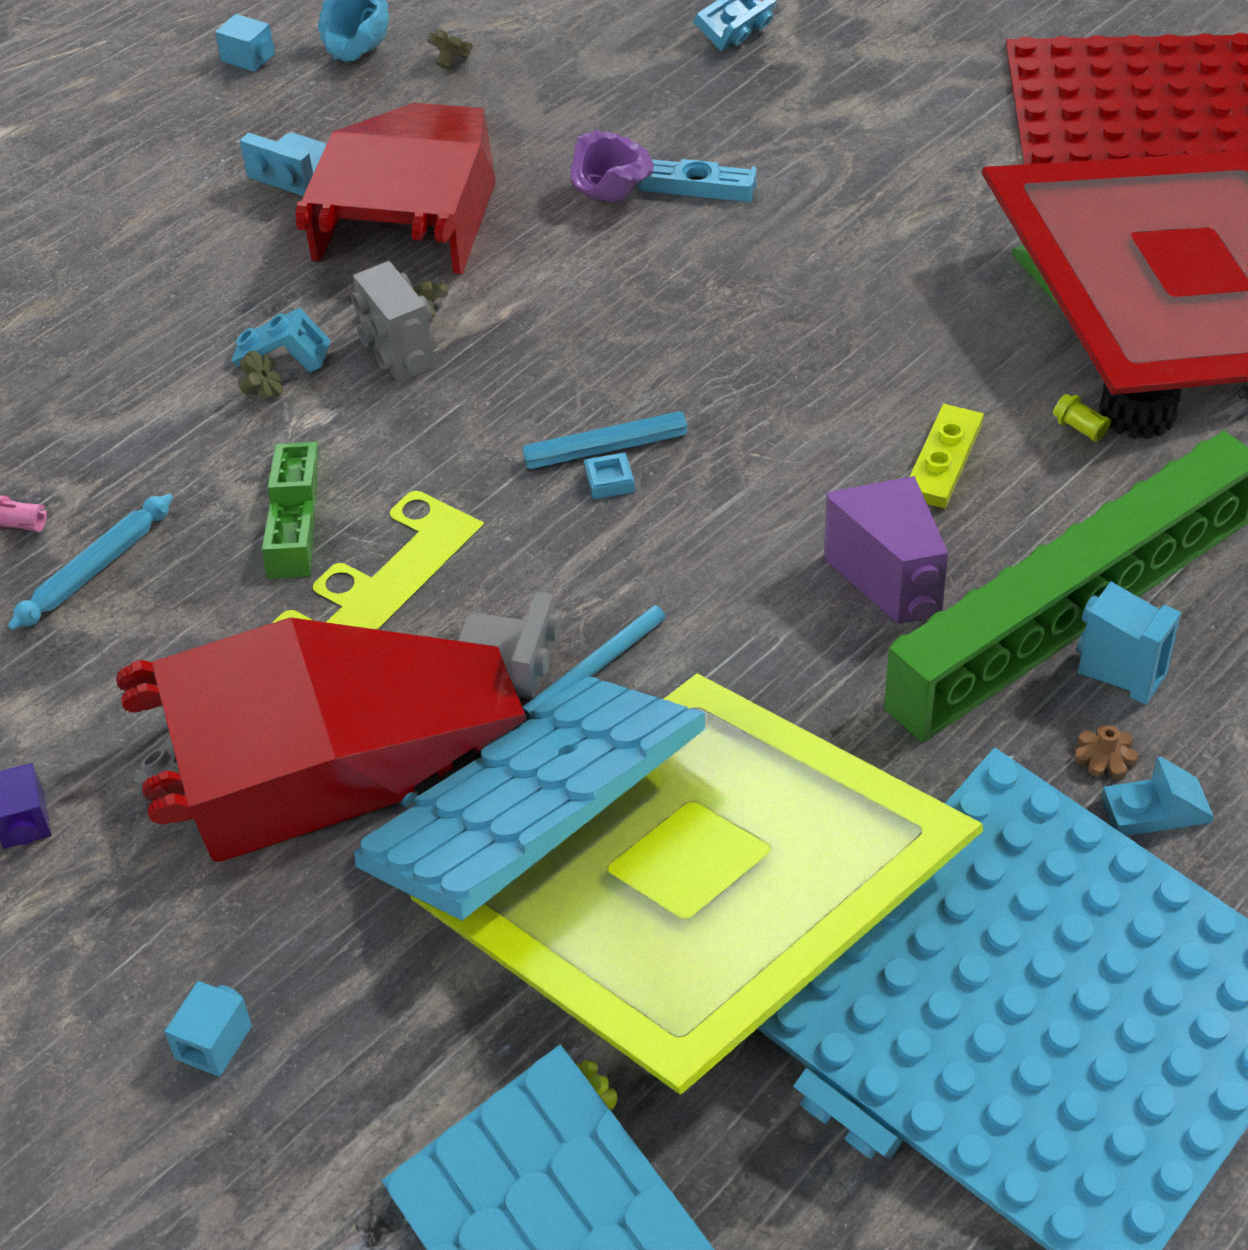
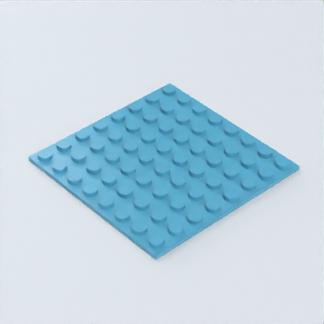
(1045, 1021)

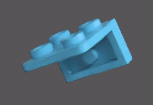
(283, 163)

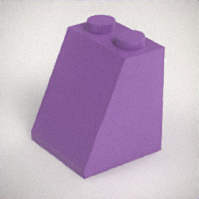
(888, 547)

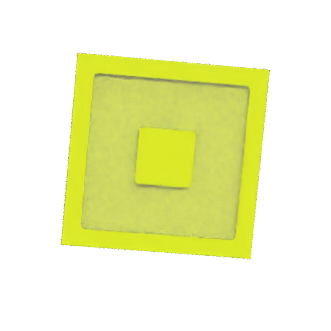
(715, 886)

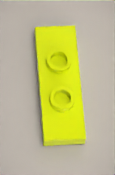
(946, 453)

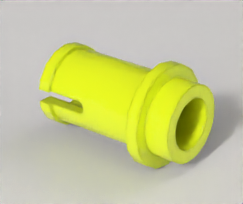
(1081, 417)

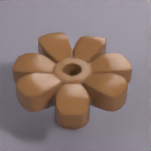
(1106, 750)

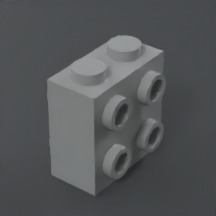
(394, 321)

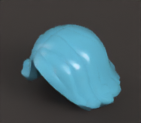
(352, 27)

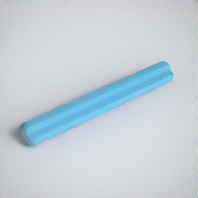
(604, 440)

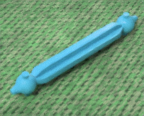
(90, 561)

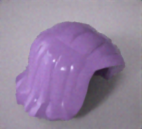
(608, 166)

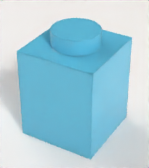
(245, 42)
(208, 1027)

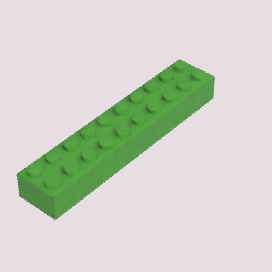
(1039, 603)

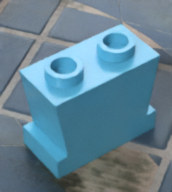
(1127, 641)

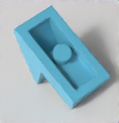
(1162, 803)

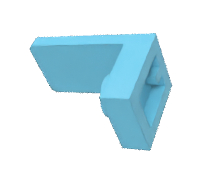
(294, 332)

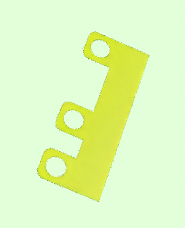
(379, 597)

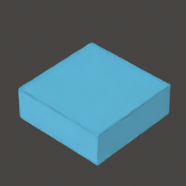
(609, 476)

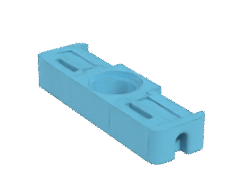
(719, 181)

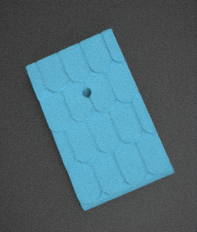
(526, 794)
(540, 1172)

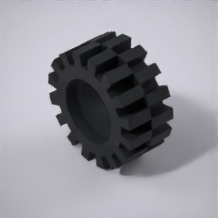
(1141, 416)

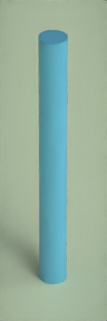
(600, 657)

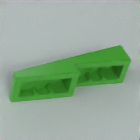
(291, 512)

